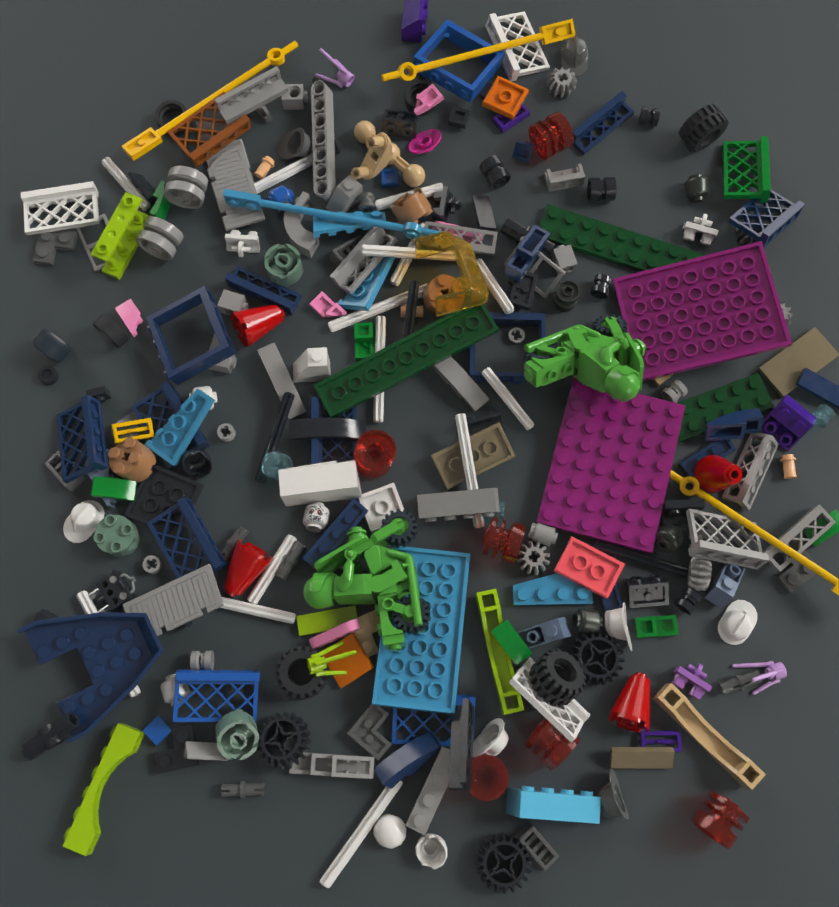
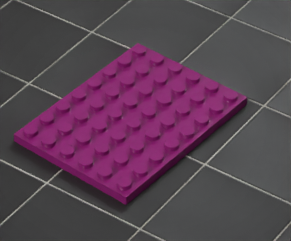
(703, 310)
(611, 467)

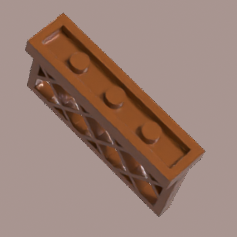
(217, 142)

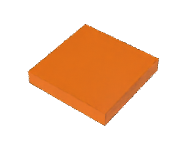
(505, 97)
(355, 665)

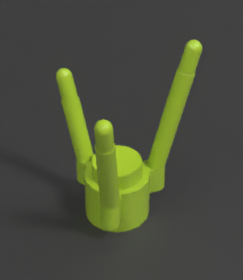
(317, 663)

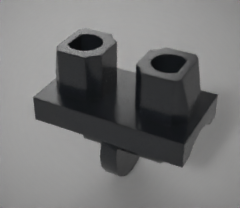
(448, 205)

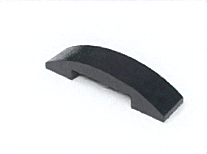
(326, 428)

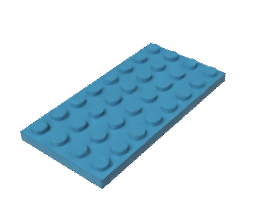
(427, 669)

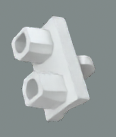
(691, 229)
(242, 243)

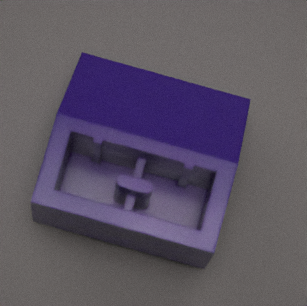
(414, 20)
(788, 422)

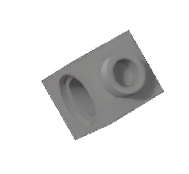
(295, 97)
(564, 258)
(231, 302)

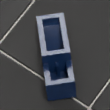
(526, 253)
(734, 425)
(407, 760)

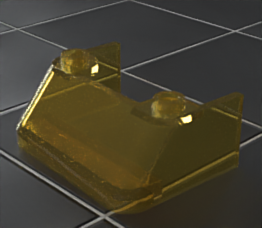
(468, 289)

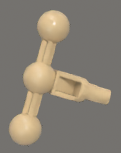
(383, 153)

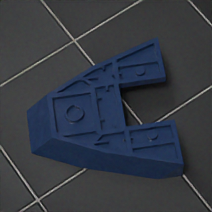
(114, 649)

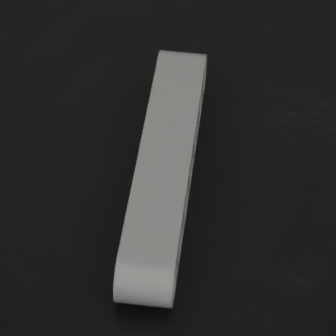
(323, 140)

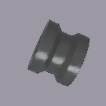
(366, 202)

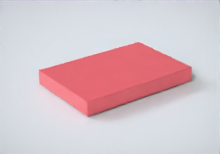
(589, 567)

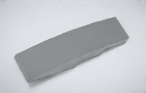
(280, 377)
(461, 383)
(335, 765)

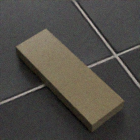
(642, 757)

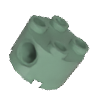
(283, 264)
(116, 535)
(237, 735)

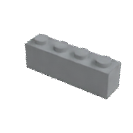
(458, 503)
(430, 793)

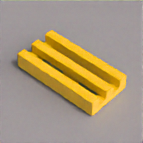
(116, 433)

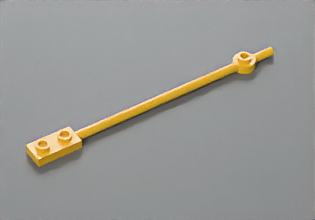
(548, 34)
(150, 139)
(754, 528)

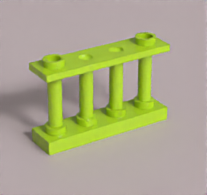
(118, 239)

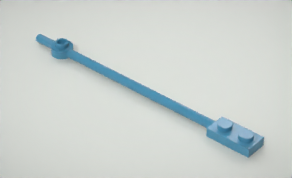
(254, 202)

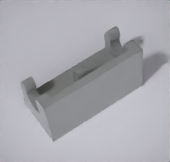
(565, 178)

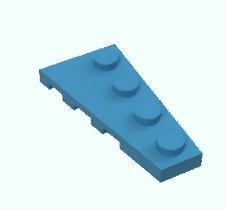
(330, 226)
(367, 291)
(176, 435)
(550, 591)

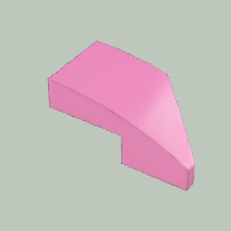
(427, 99)
(326, 307)
(130, 315)

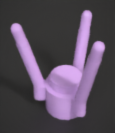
(344, 77)
(773, 672)

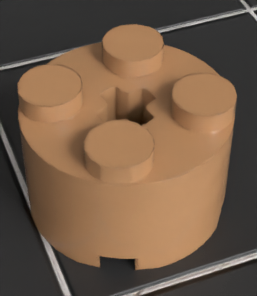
(411, 207)
(435, 288)
(131, 460)

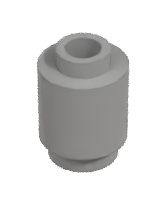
(543, 534)

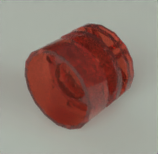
(551, 135)
(378, 444)
(503, 540)
(552, 742)
(496, 786)
(720, 820)

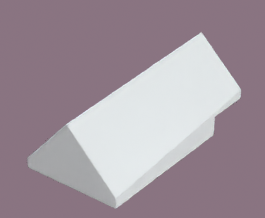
(319, 483)

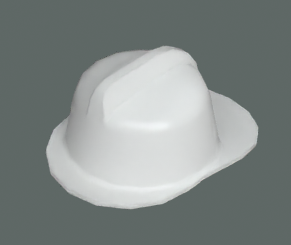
(83, 521)
(737, 622)
(617, 624)
(491, 740)

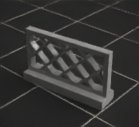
(724, 552)

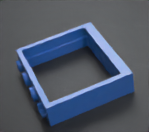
(469, 43)

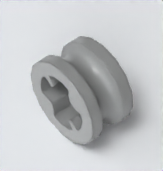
(521, 334)
(229, 437)
(152, 558)

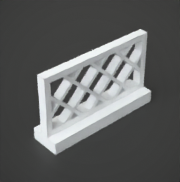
(511, 61)
(60, 196)
(573, 714)

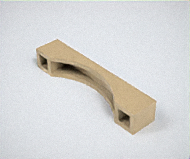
(729, 757)

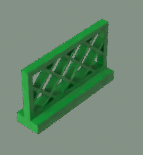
(760, 169)

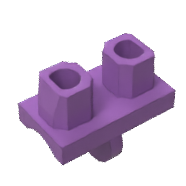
(699, 686)

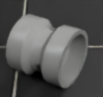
(674, 392)
(202, 660)

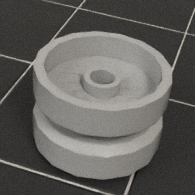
(185, 187)
(159, 238)

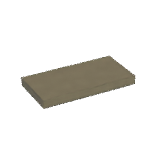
(808, 352)
(488, 448)

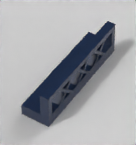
(598, 118)
(262, 294)
(335, 532)

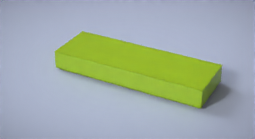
(324, 620)

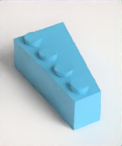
(553, 805)

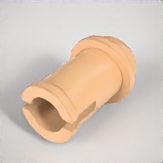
(266, 164)
(419, 311)
(788, 466)

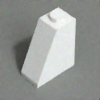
(312, 365)

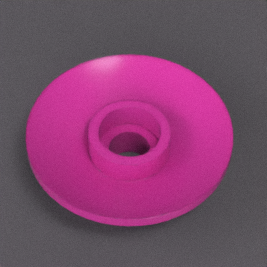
(425, 141)

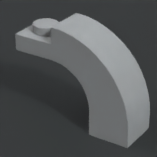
(297, 235)

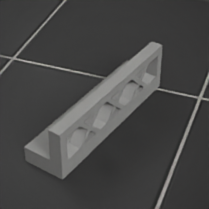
(252, 97)
(477, 248)
(351, 265)
(757, 470)
(796, 529)

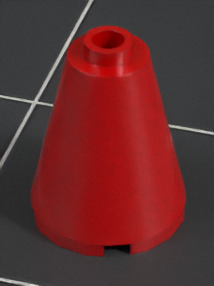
(256, 322)
(716, 473)
(245, 566)
(633, 704)

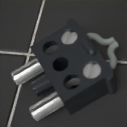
(120, 589)

